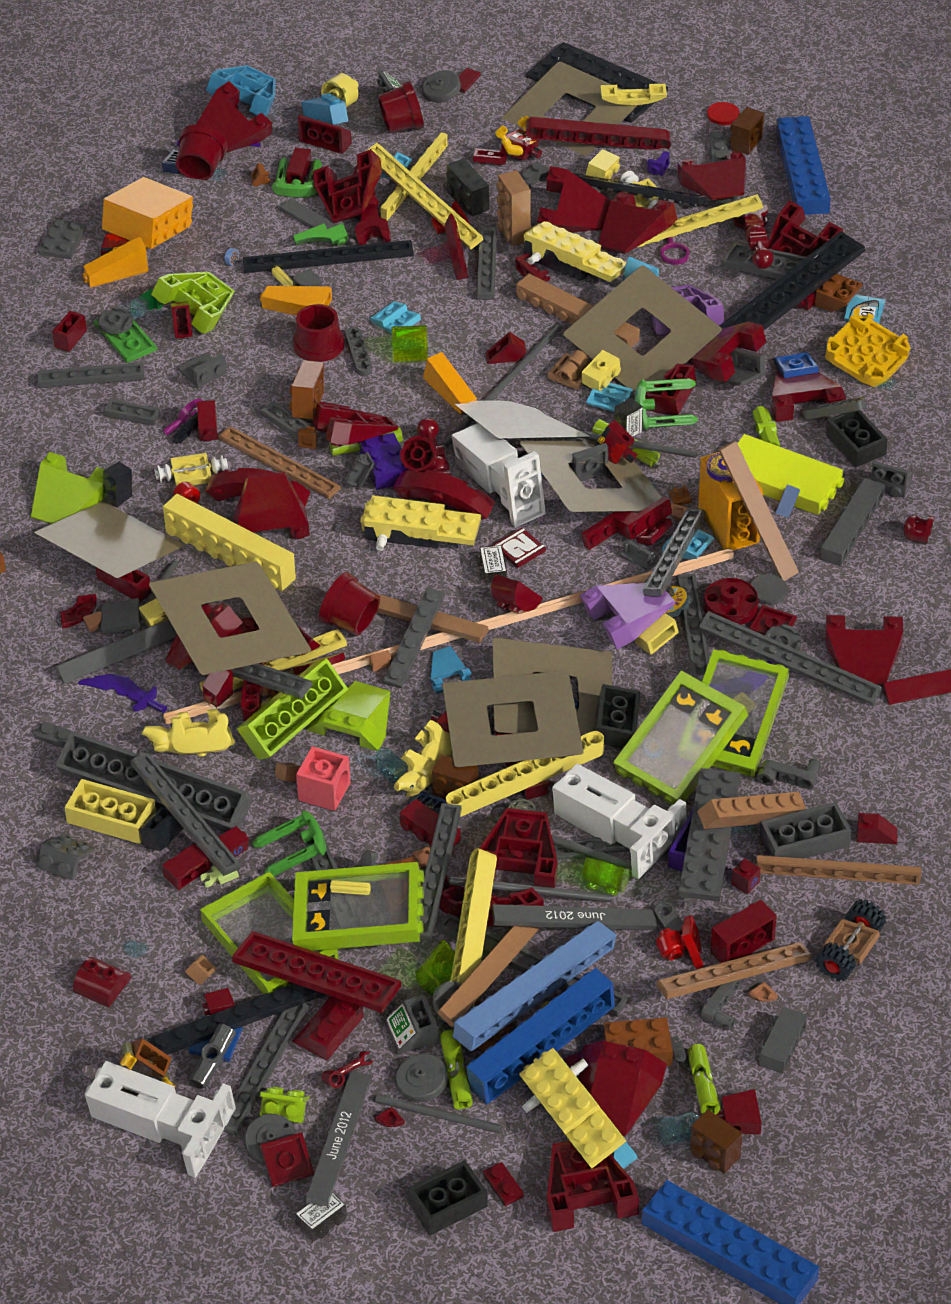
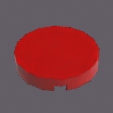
(723, 113)

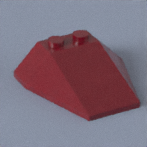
(621, 1080)

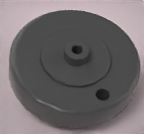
(441, 86)
(421, 1077)
(264, 1130)

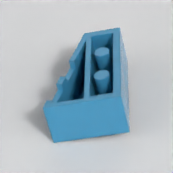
(326, 108)

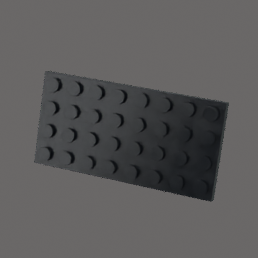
(595, 67)

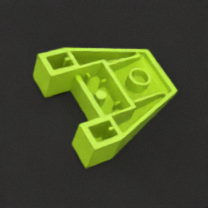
(202, 290)
(62, 492)

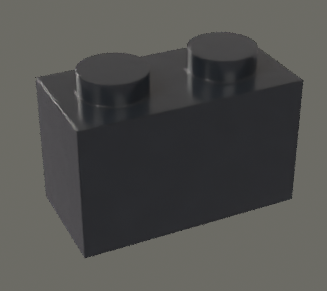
(117, 484)
(160, 829)

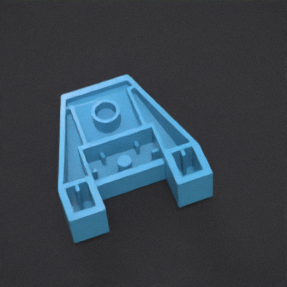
(254, 86)

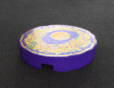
(717, 469)

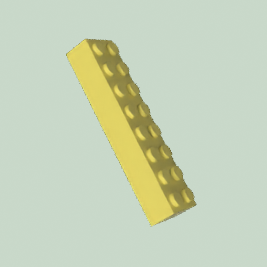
(227, 540)

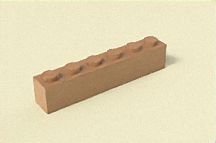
(748, 809)

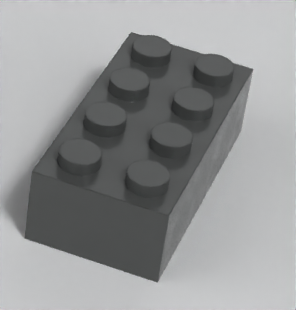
(806, 832)

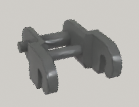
(679, 1052)

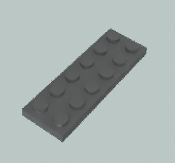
(740, 258)

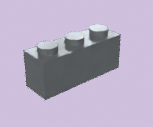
(782, 1040)

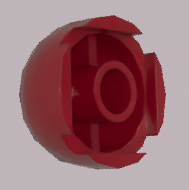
(419, 454)

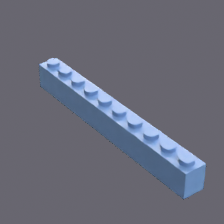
(533, 985)

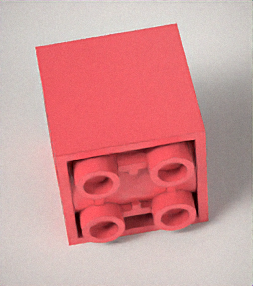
(323, 778)

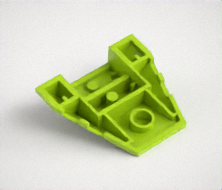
(358, 712)

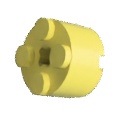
(342, 87)

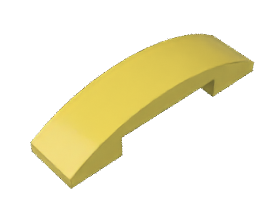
(633, 96)

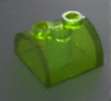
(409, 343)
(605, 875)
(436, 968)

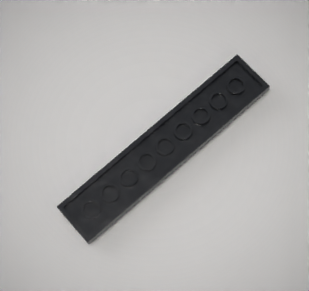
(799, 282)

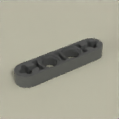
(356, 352)
(834, 408)

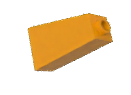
(117, 264)
(294, 298)
(447, 382)

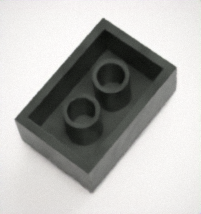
(467, 187)
(856, 437)
(617, 714)
(447, 1197)

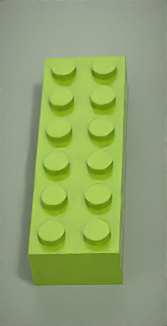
(287, 715)

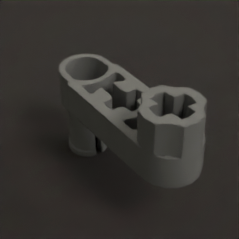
(785, 773)
(712, 1009)

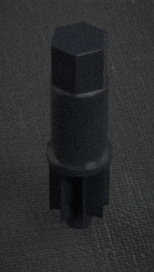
(186, 429)

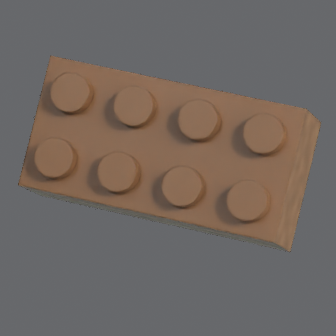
(513, 207)

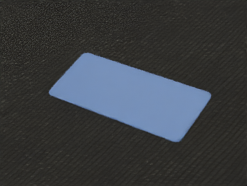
(787, 501)

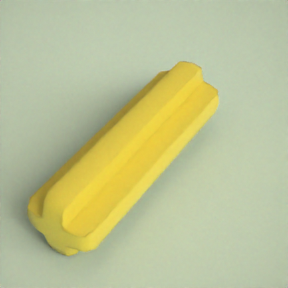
(281, 276)
(350, 887)

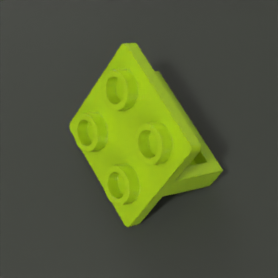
(289, 1104)

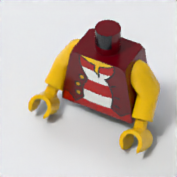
(518, 143)

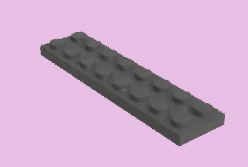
(707, 848)

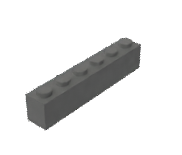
(852, 522)

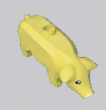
(191, 737)
(422, 763)

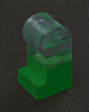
(144, 304)

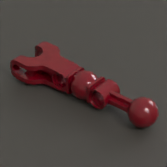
(371, 223)
(756, 235)
(429, 428)

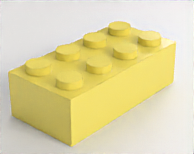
(109, 810)

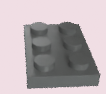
(62, 239)

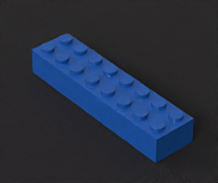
(803, 164)
(547, 1029)
(730, 1245)

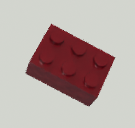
(743, 932)

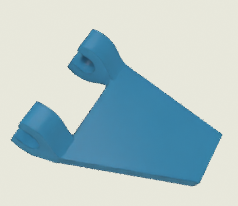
(445, 664)

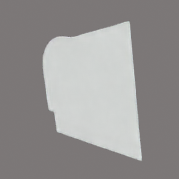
(516, 420)

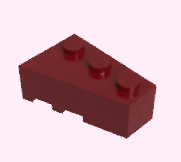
(672, 401)

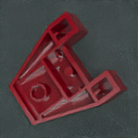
(231, 123)
(715, 179)
(351, 194)
(580, 205)
(630, 225)
(791, 238)
(714, 357)
(802, 389)
(350, 426)
(270, 504)
(223, 621)
(865, 652)
(524, 845)
(579, 1186)

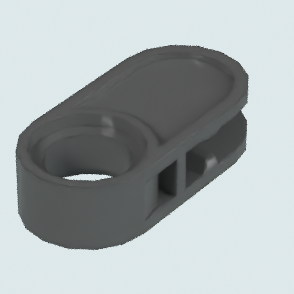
(671, 920)

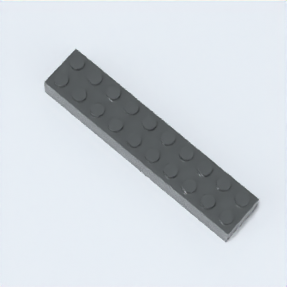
(109, 765)

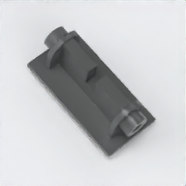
(363, 466)
(639, 556)

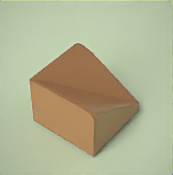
(286, 771)
(200, 969)

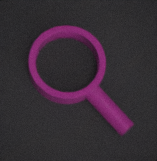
(671, 244)
(182, 417)

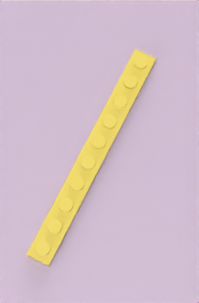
(425, 196)

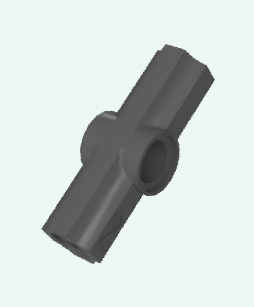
(218, 1044)

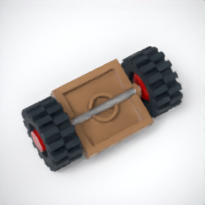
(851, 940)

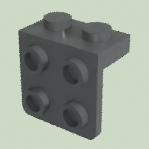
(747, 366)
(204, 369)
(63, 855)

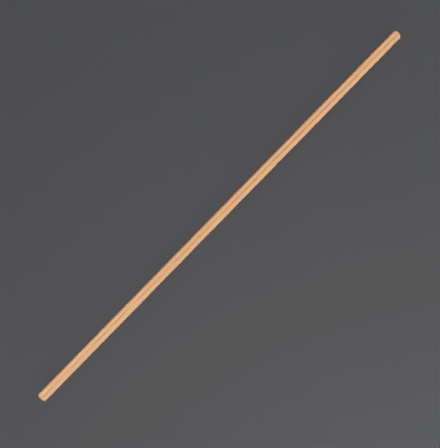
(494, 622)

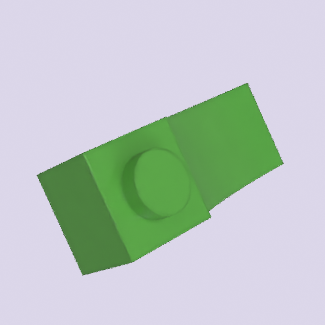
(320, 233)

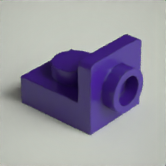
(659, 166)

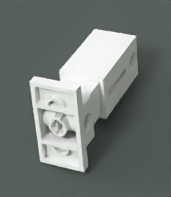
(498, 469)
(616, 817)
(158, 1113)

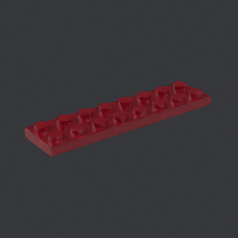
(316, 971)

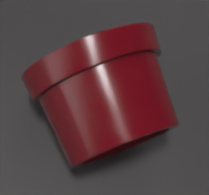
(401, 108)
(200, 151)
(318, 333)
(349, 605)

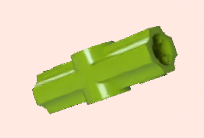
(765, 426)

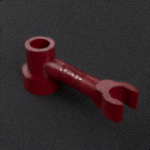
(336, 1078)

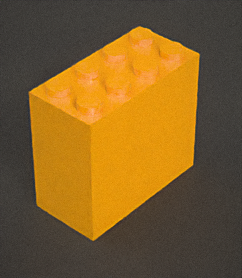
(147, 212)
(725, 511)

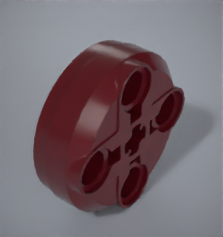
(732, 600)

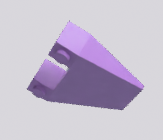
(703, 301)
(632, 609)

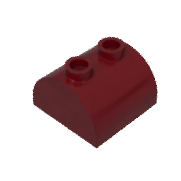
(513, 594)
(100, 981)

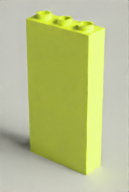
(779, 467)

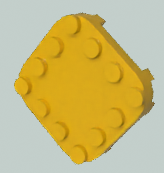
(867, 350)

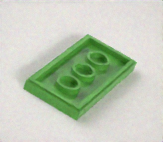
(131, 343)

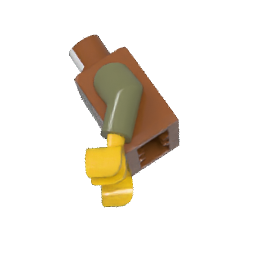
(145, 1059)

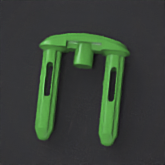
(294, 189)
(649, 404)
(313, 832)

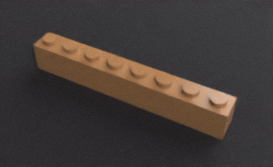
(565, 305)

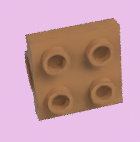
(569, 369)

